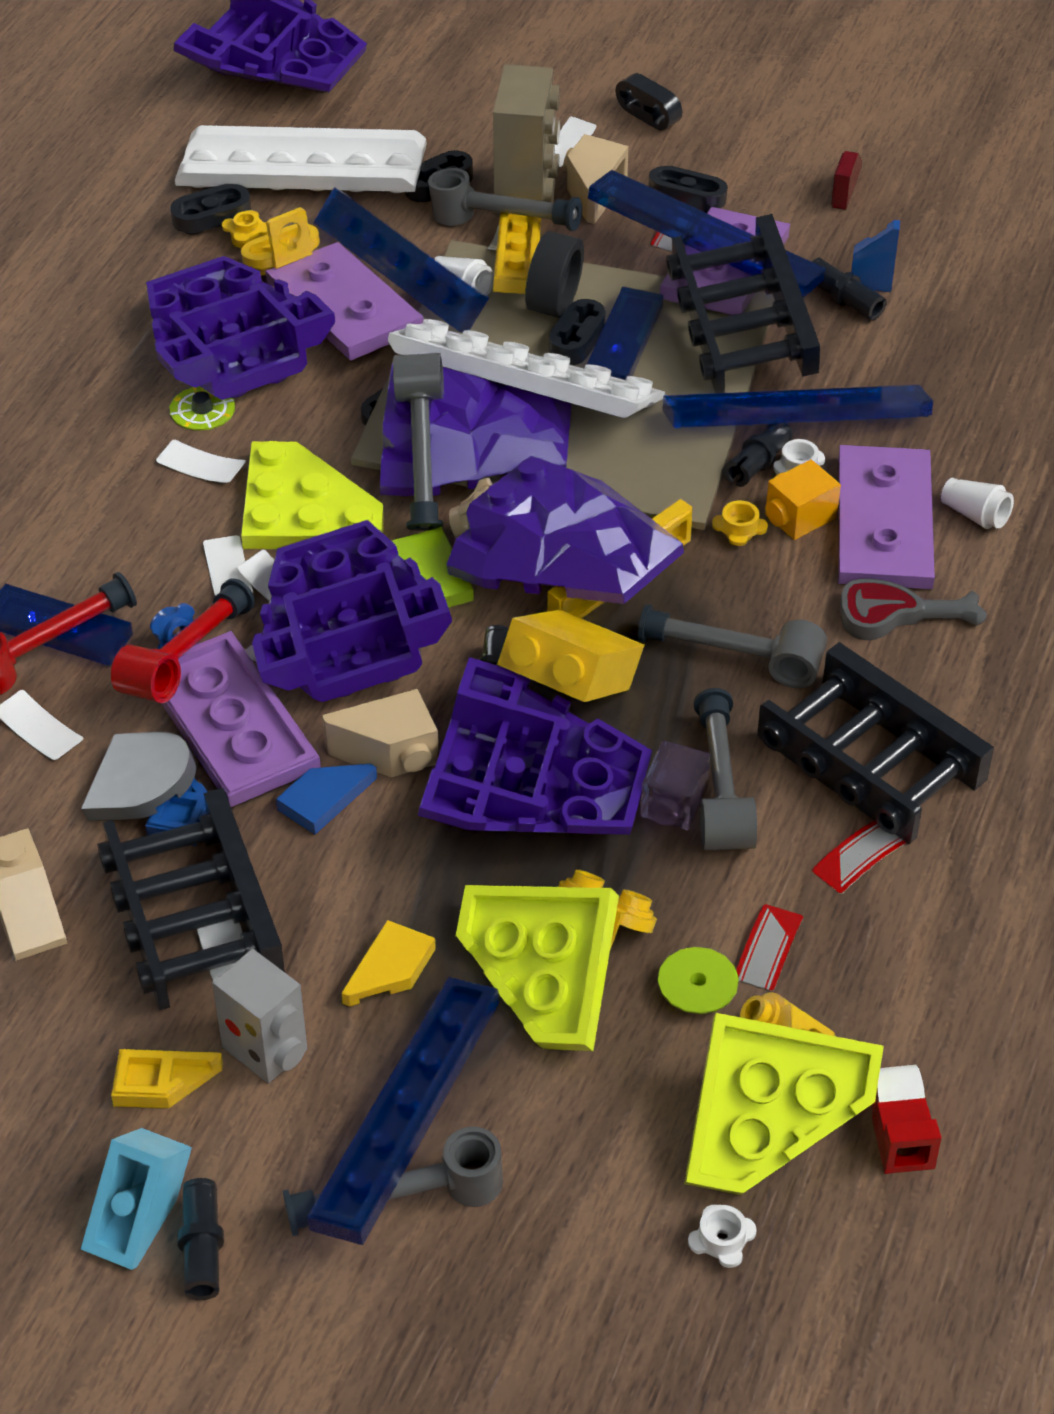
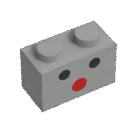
(260, 1016)

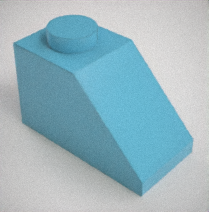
(134, 1195)

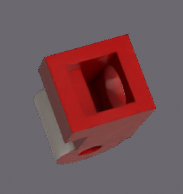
(904, 1121)

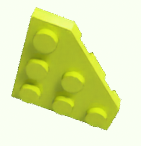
(299, 497)
(544, 955)
(772, 1097)

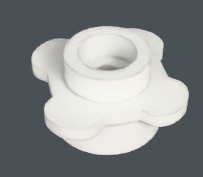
(797, 452)
(724, 1220)

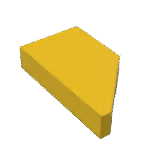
(390, 963)
(161, 1076)

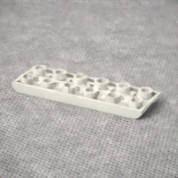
(303, 158)
(518, 368)

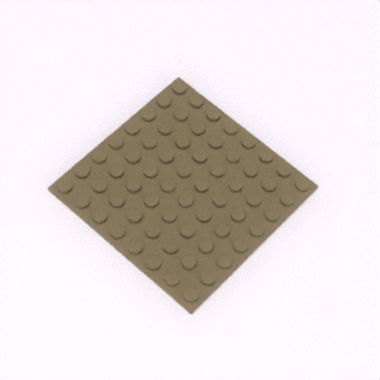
(635, 454)

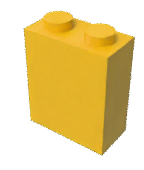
(570, 655)

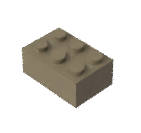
(526, 133)

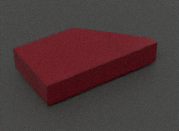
(845, 179)

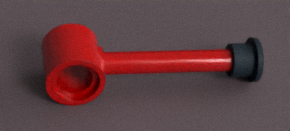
(111, 596)
(157, 672)

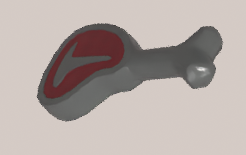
(878, 606)

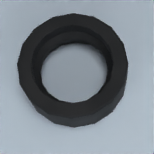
(554, 273)

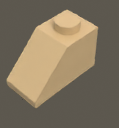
(589, 162)
(387, 733)
(26, 898)

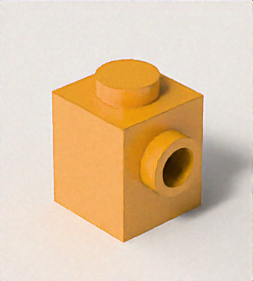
(802, 499)

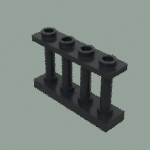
(775, 279)
(897, 709)
(228, 865)

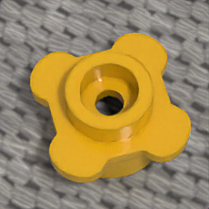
(245, 227)
(740, 522)

